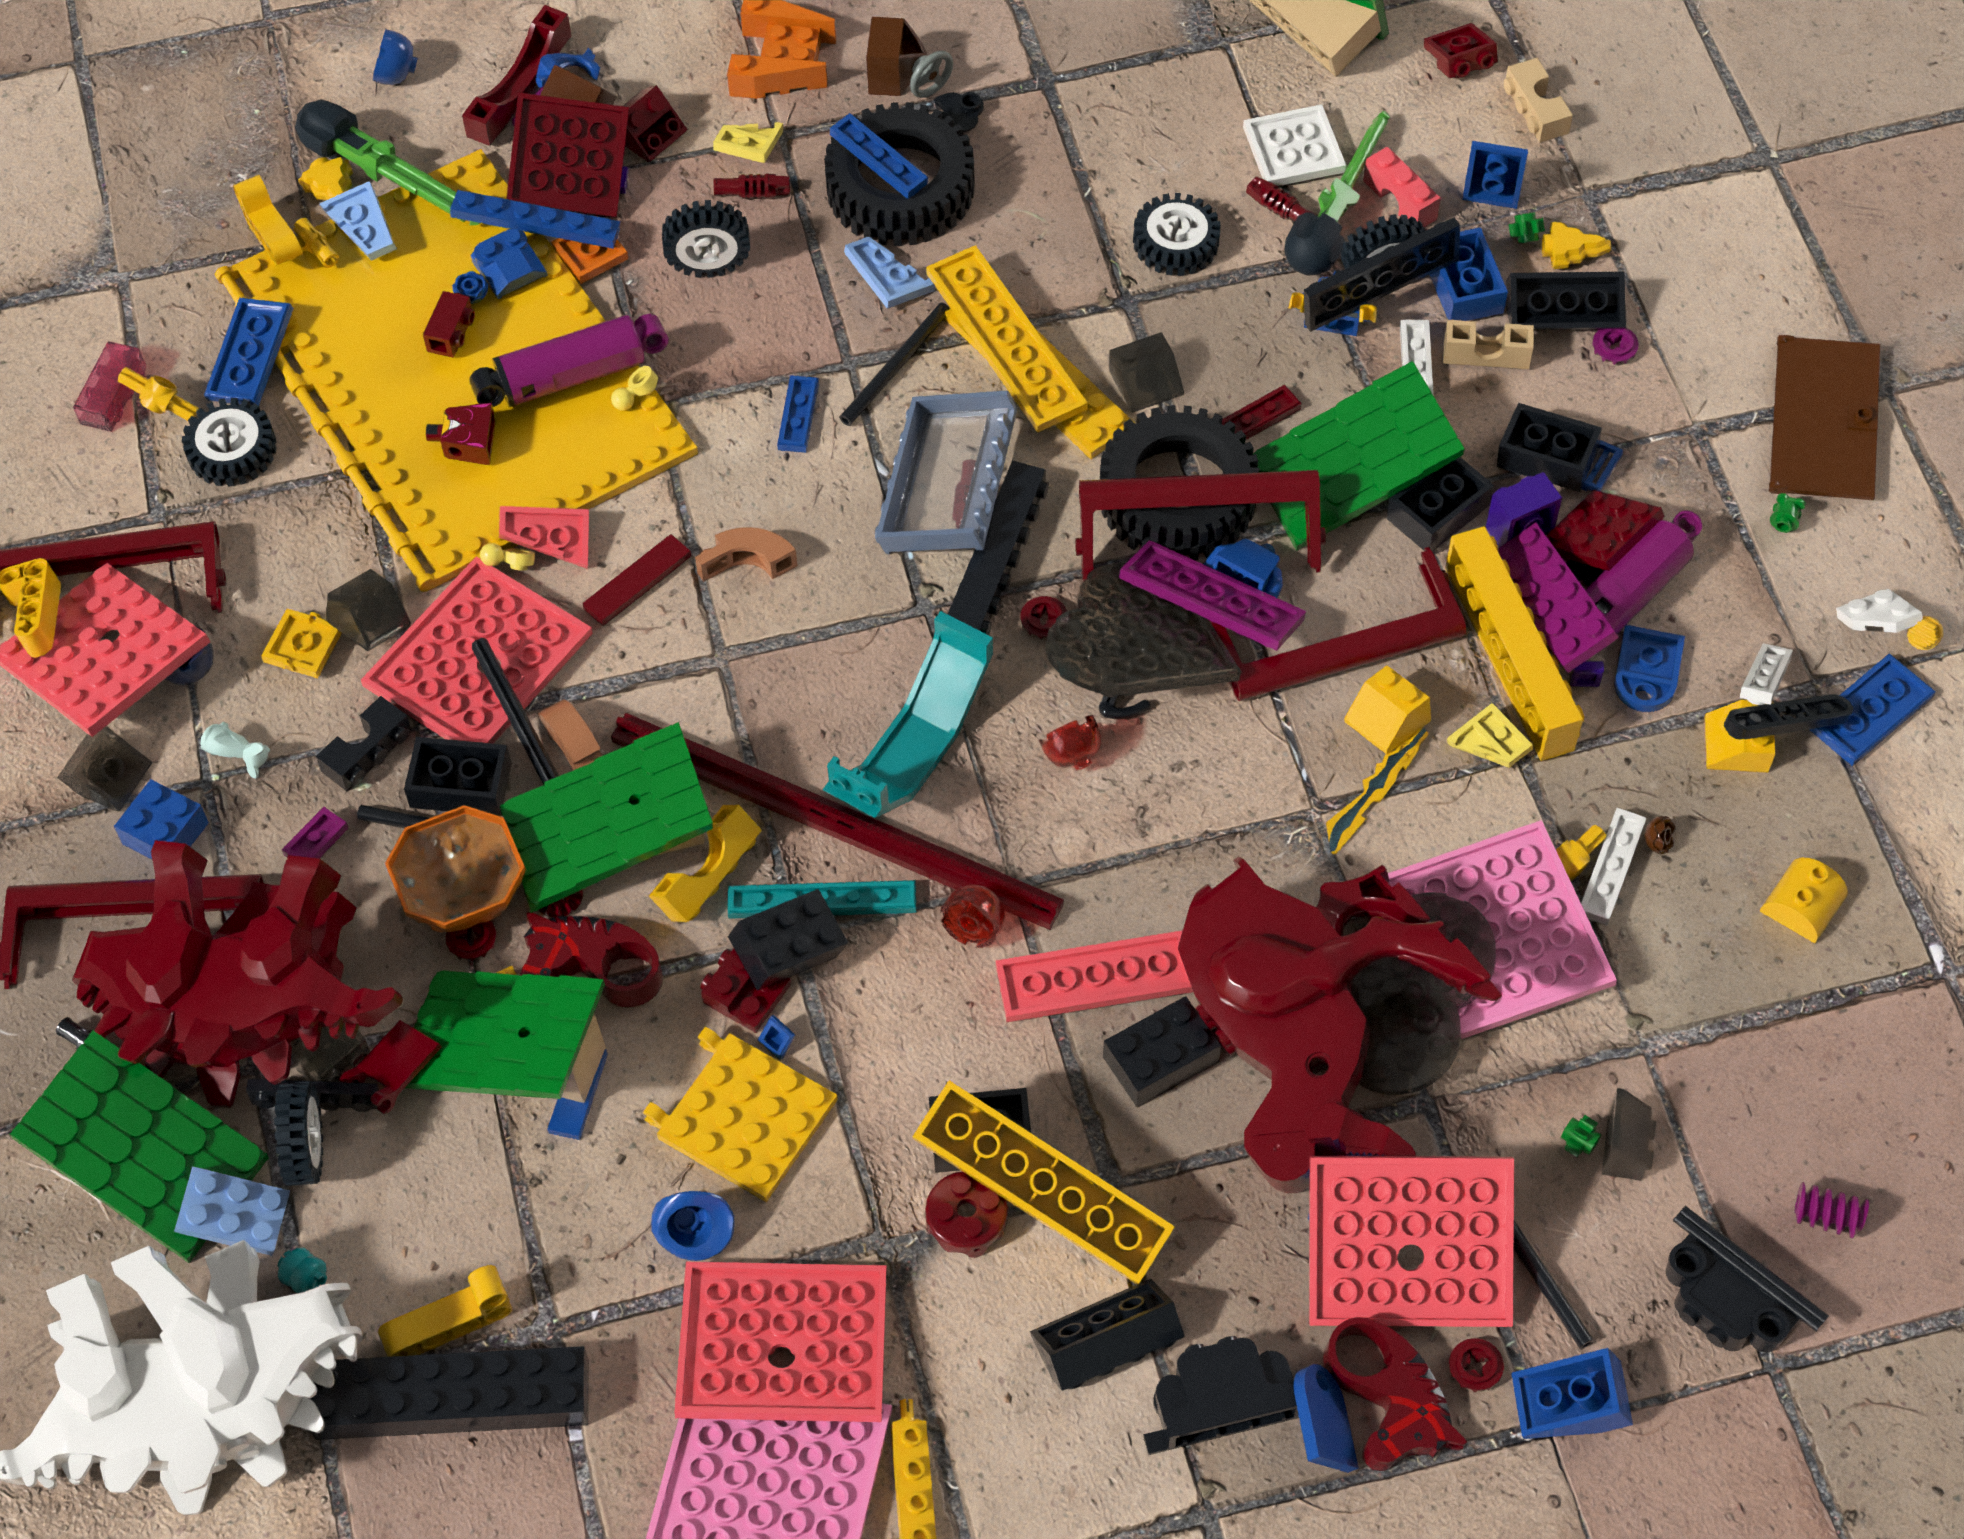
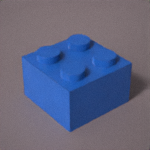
(160, 816)

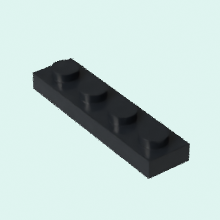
(331, 1094)

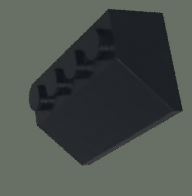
(1567, 300)
(1108, 1334)

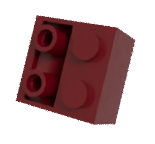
(651, 124)

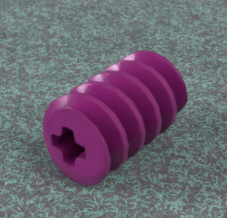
(1830, 1209)

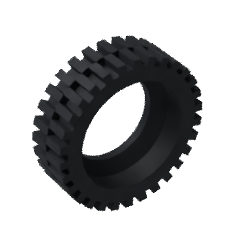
(892, 214)
(1179, 528)

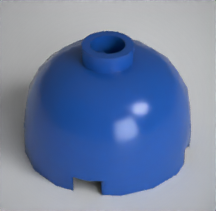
(394, 59)

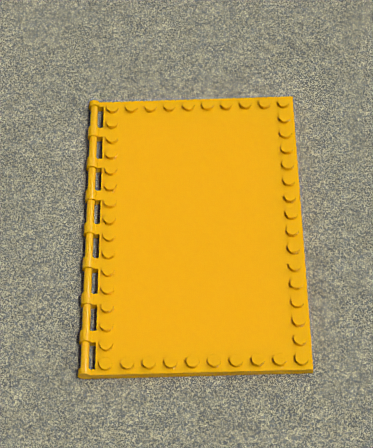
(366, 358)

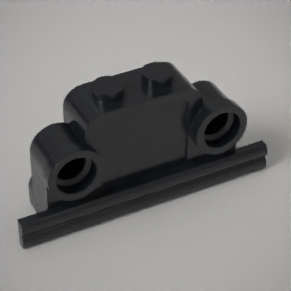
(1732, 1292)
(1221, 1394)

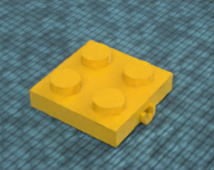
(301, 643)

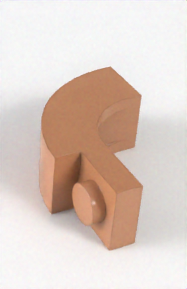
(749, 547)
(570, 733)

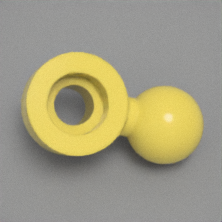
(640, 383)
(519, 559)

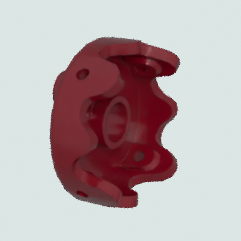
(959, 1233)

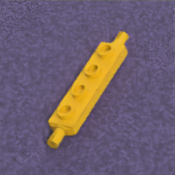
(912, 1475)

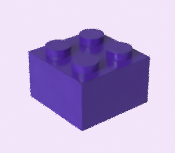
(1521, 506)

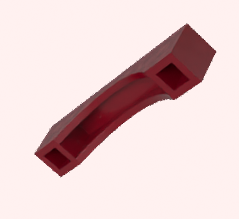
(493, 110)

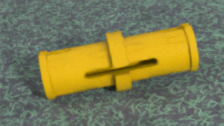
(316, 242)

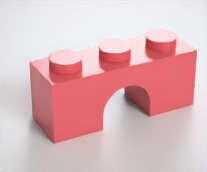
(1388, 173)

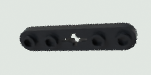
(1788, 716)

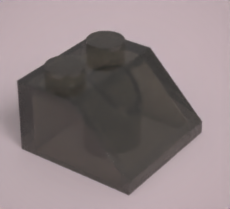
(1145, 372)
(366, 610)
(105, 769)
(331, 1057)
(1628, 1137)

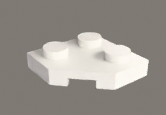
(1879, 610)

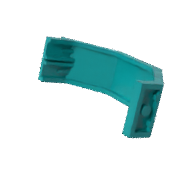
(924, 725)

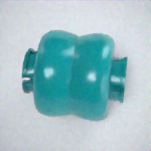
(301, 1270)

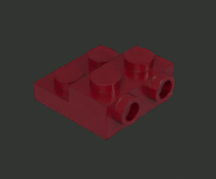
(1462, 50)
(736, 997)

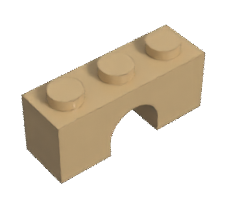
(1544, 117)
(1507, 350)

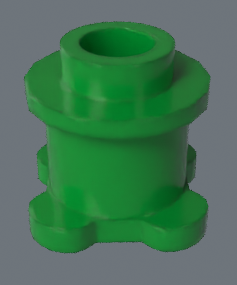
(1786, 513)

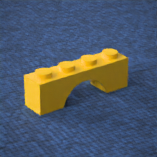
(730, 838)

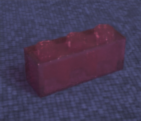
(103, 395)

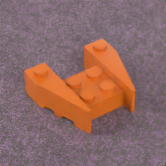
(788, 50)

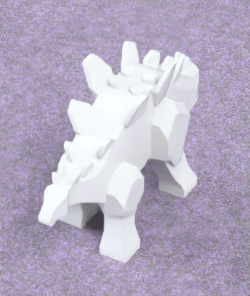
(195, 1397)

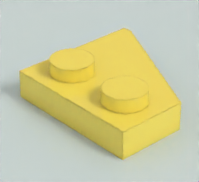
(748, 141)
(1491, 738)

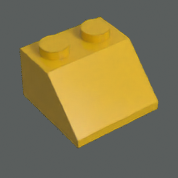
(1388, 710)
(1733, 754)

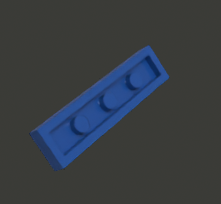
(878, 156)

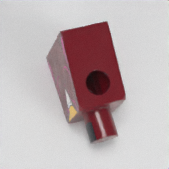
(466, 433)

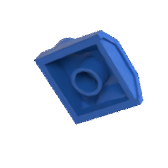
(507, 262)

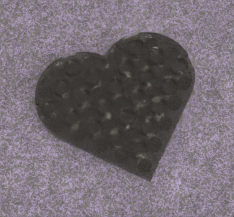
(1134, 641)
(1413, 1011)

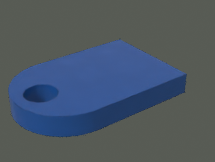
(1648, 663)
(1324, 1419)

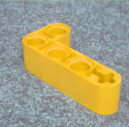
(266, 221)
(36, 593)
(448, 1317)

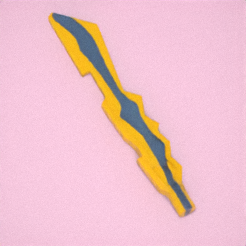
(1375, 787)

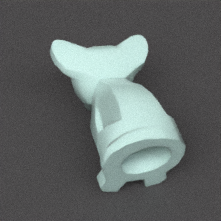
(223, 742)

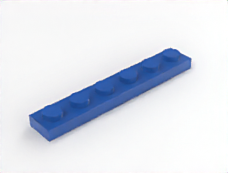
(535, 219)

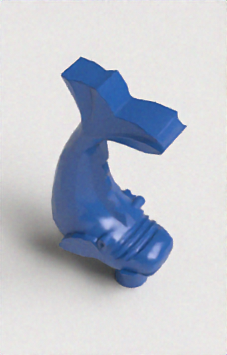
(565, 60)

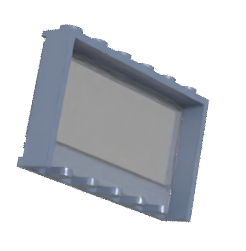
(947, 472)

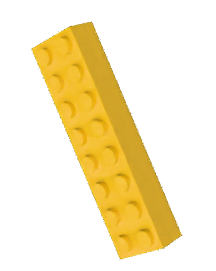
(1514, 643)
(1043, 1182)

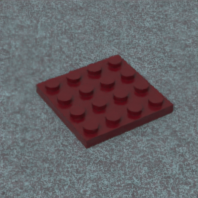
(568, 154)

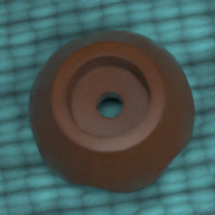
(1659, 834)

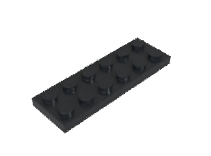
(1381, 274)

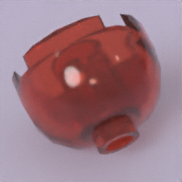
(1073, 744)
(973, 915)

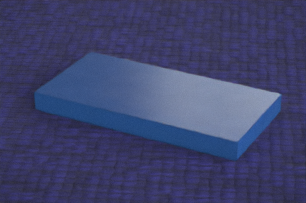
(249, 351)
(1880, 705)

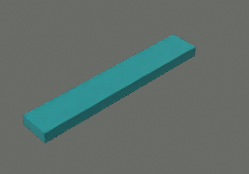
(841, 897)

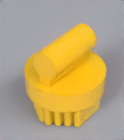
(1925, 633)

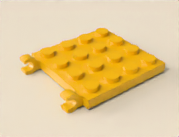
(744, 1115)

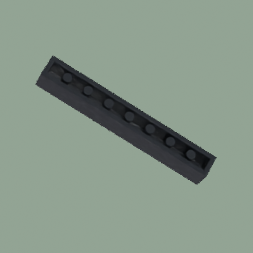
(1008, 529)

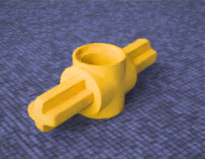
(157, 394)
(1575, 854)

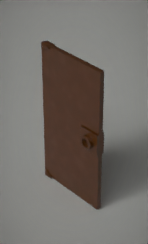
(1825, 418)

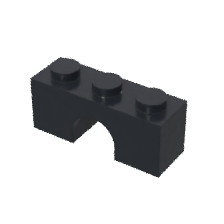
(350, 763)

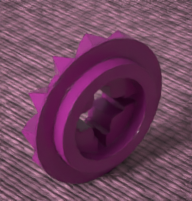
(1605, 337)

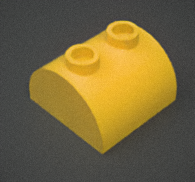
(1806, 898)

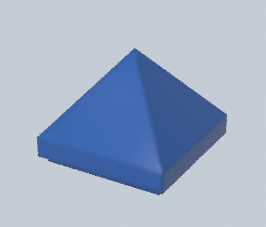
(776, 1037)

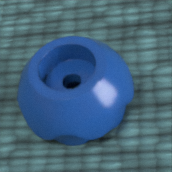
(471, 285)

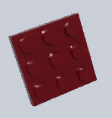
(1603, 529)

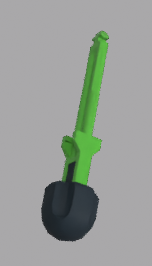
(335, 133)
(1315, 240)

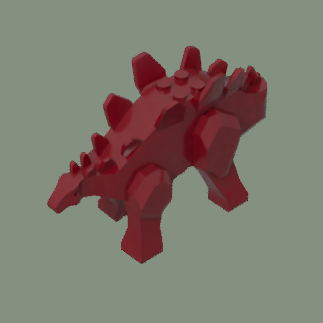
(231, 993)

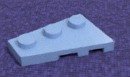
(361, 220)
(886, 275)

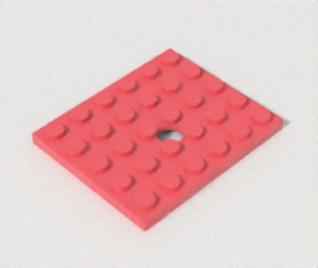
(436, 673)
(101, 679)
(1444, 1205)
(747, 1310)

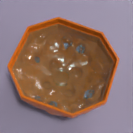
(456, 869)

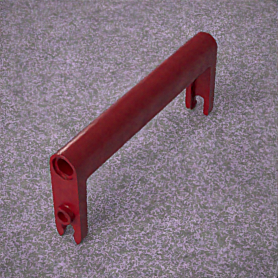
(1201, 491)
(132, 550)
(1355, 648)
(97, 900)

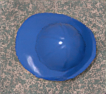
(693, 1224)

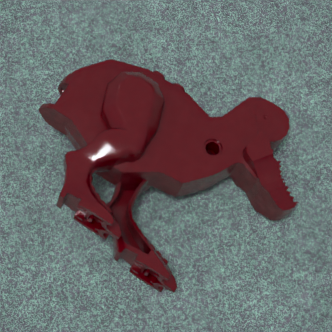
(1282, 999)

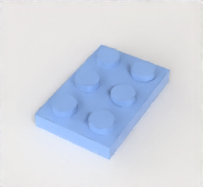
(232, 1210)

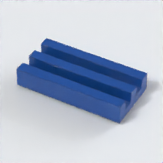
(1608, 448)

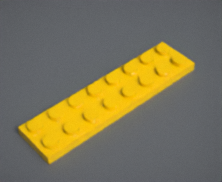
(1007, 338)
(1087, 429)

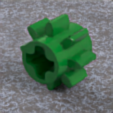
(1526, 227)
(1581, 1136)

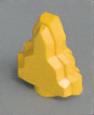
(327, 178)
(1571, 245)

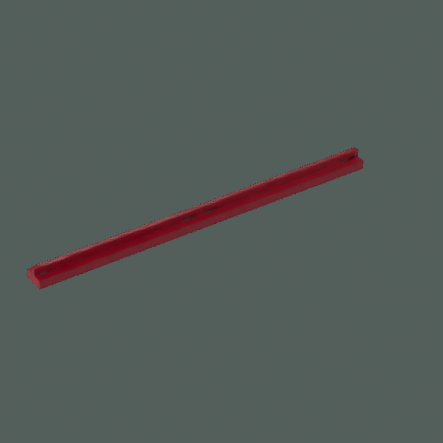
(867, 834)

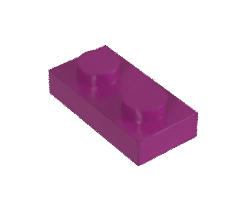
(316, 835)

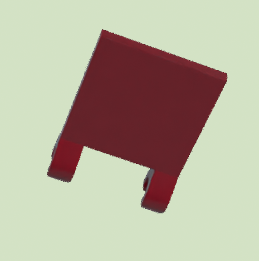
(394, 1063)

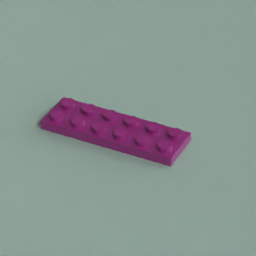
(1212, 595)
(1558, 601)

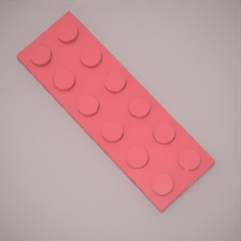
(1092, 976)

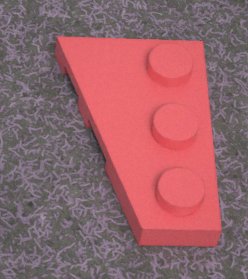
(551, 531)

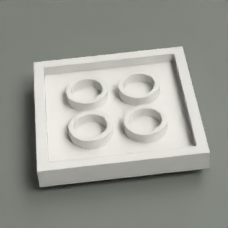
(1294, 146)

